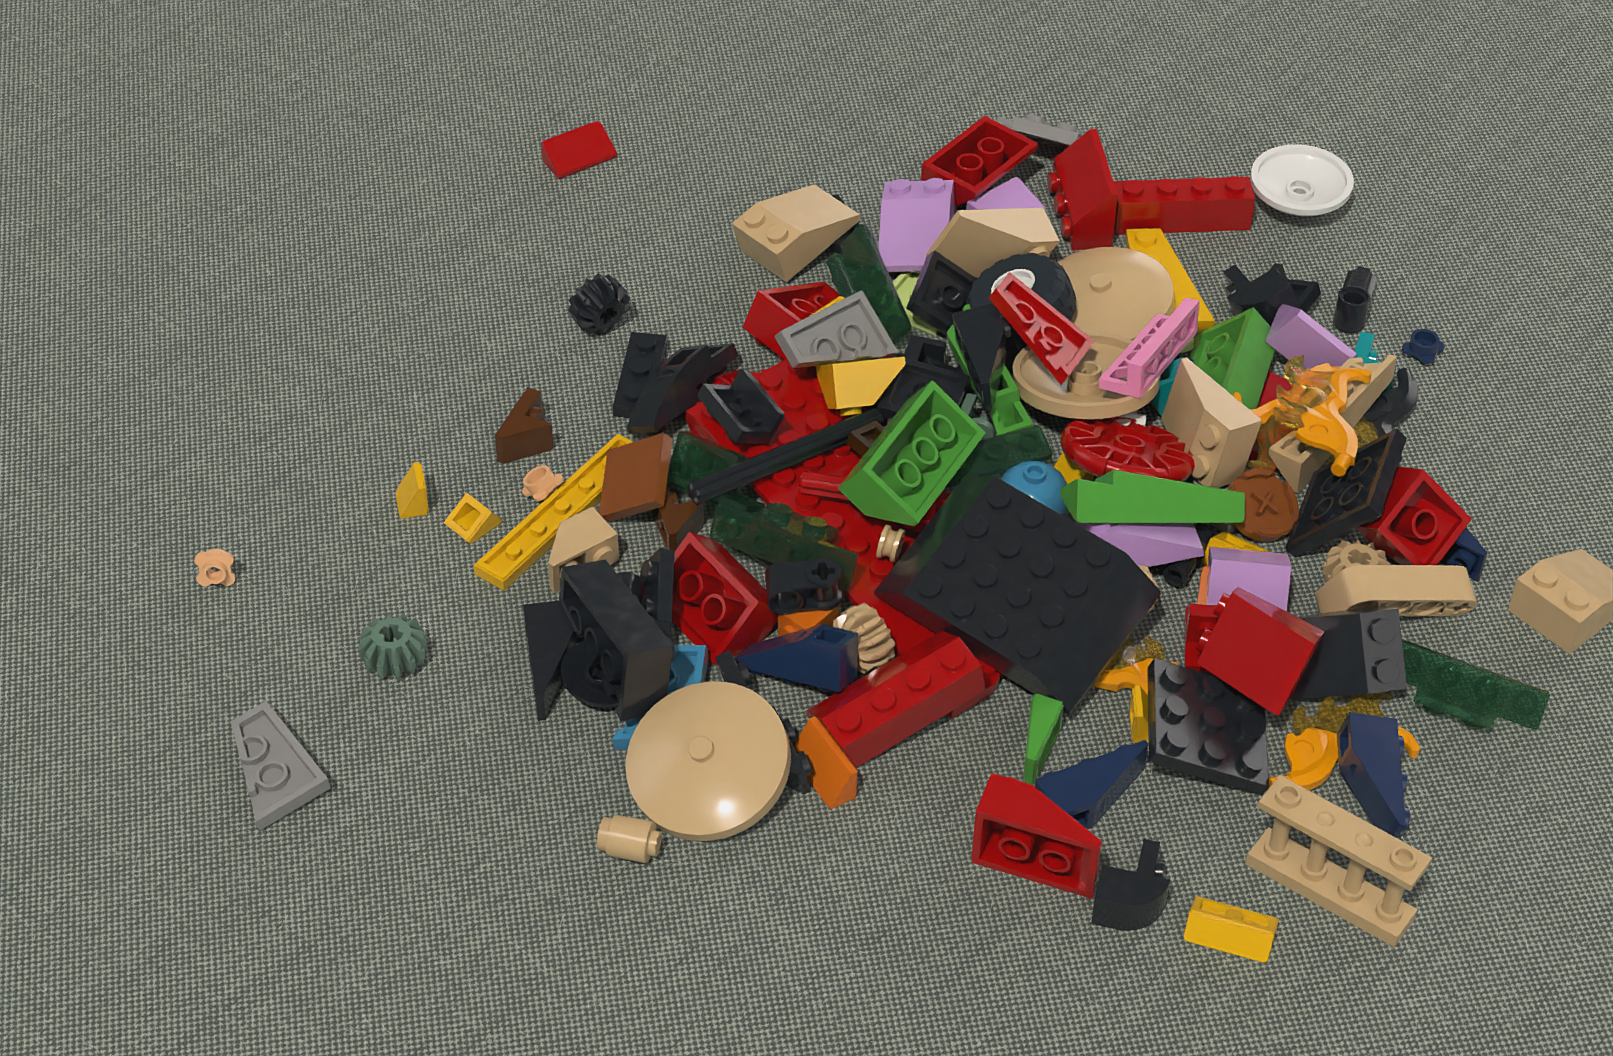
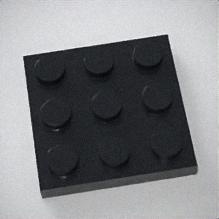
(1342, 503)
(1205, 728)

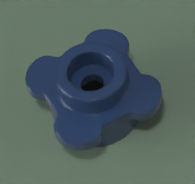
(1423, 345)

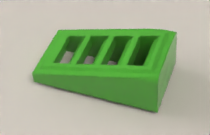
(1043, 730)

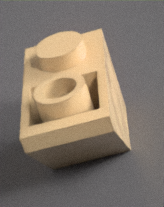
(582, 540)

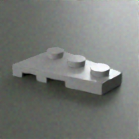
(837, 335)
(275, 765)

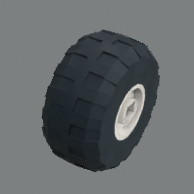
(1037, 272)

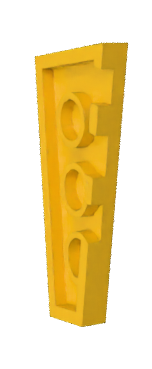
(1157, 246)

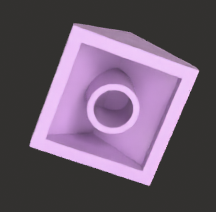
(1298, 334)
(1254, 571)

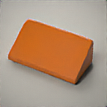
(833, 772)

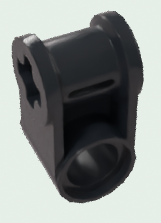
(799, 586)

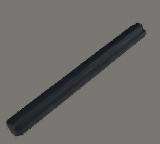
(779, 457)

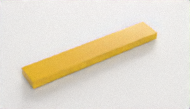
(538, 530)

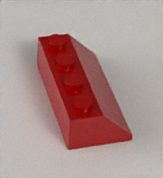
(1185, 205)
(901, 697)

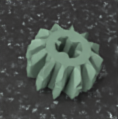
(392, 646)

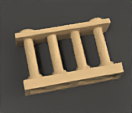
(1327, 883)

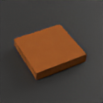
(635, 477)

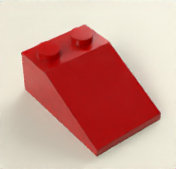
(783, 307)
(1033, 838)

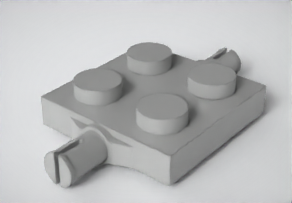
(1039, 130)

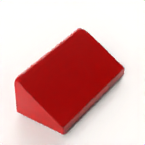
(577, 149)

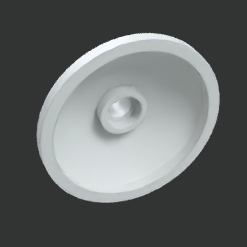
(1301, 180)

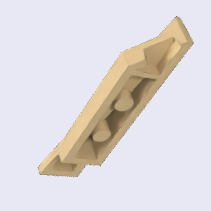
(1298, 460)

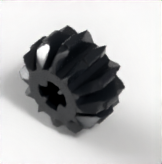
(599, 304)

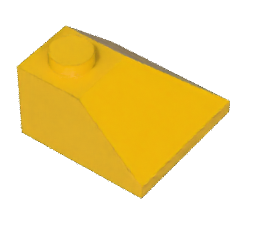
(856, 383)

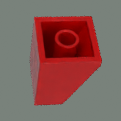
(1258, 648)

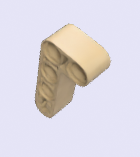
(1411, 588)

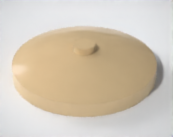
(1117, 290)
(1080, 393)
(708, 761)

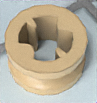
(890, 543)

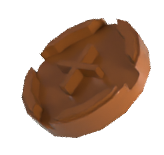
(1269, 505)

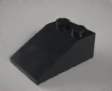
(1355, 655)

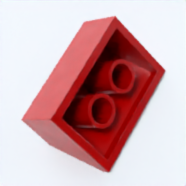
(978, 158)
(1084, 193)
(717, 598)

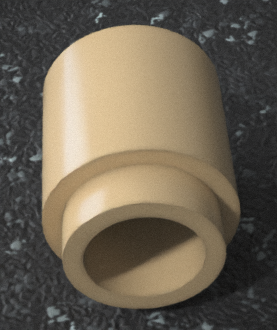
(629, 838)

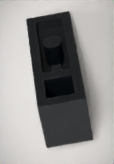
(983, 346)
(548, 639)

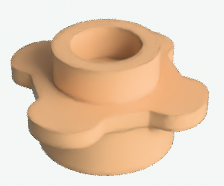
(541, 483)
(218, 559)

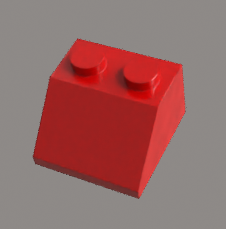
(1417, 520)

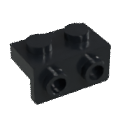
(743, 409)

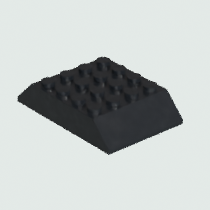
(1021, 588)

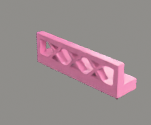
(1152, 351)

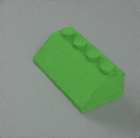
(1236, 355)
(913, 458)

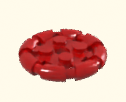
(1138, 449)

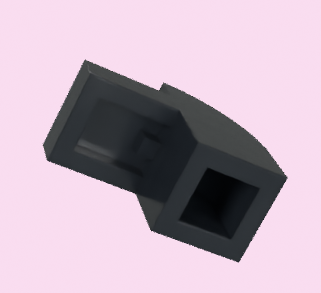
(1263, 294)
(1131, 898)

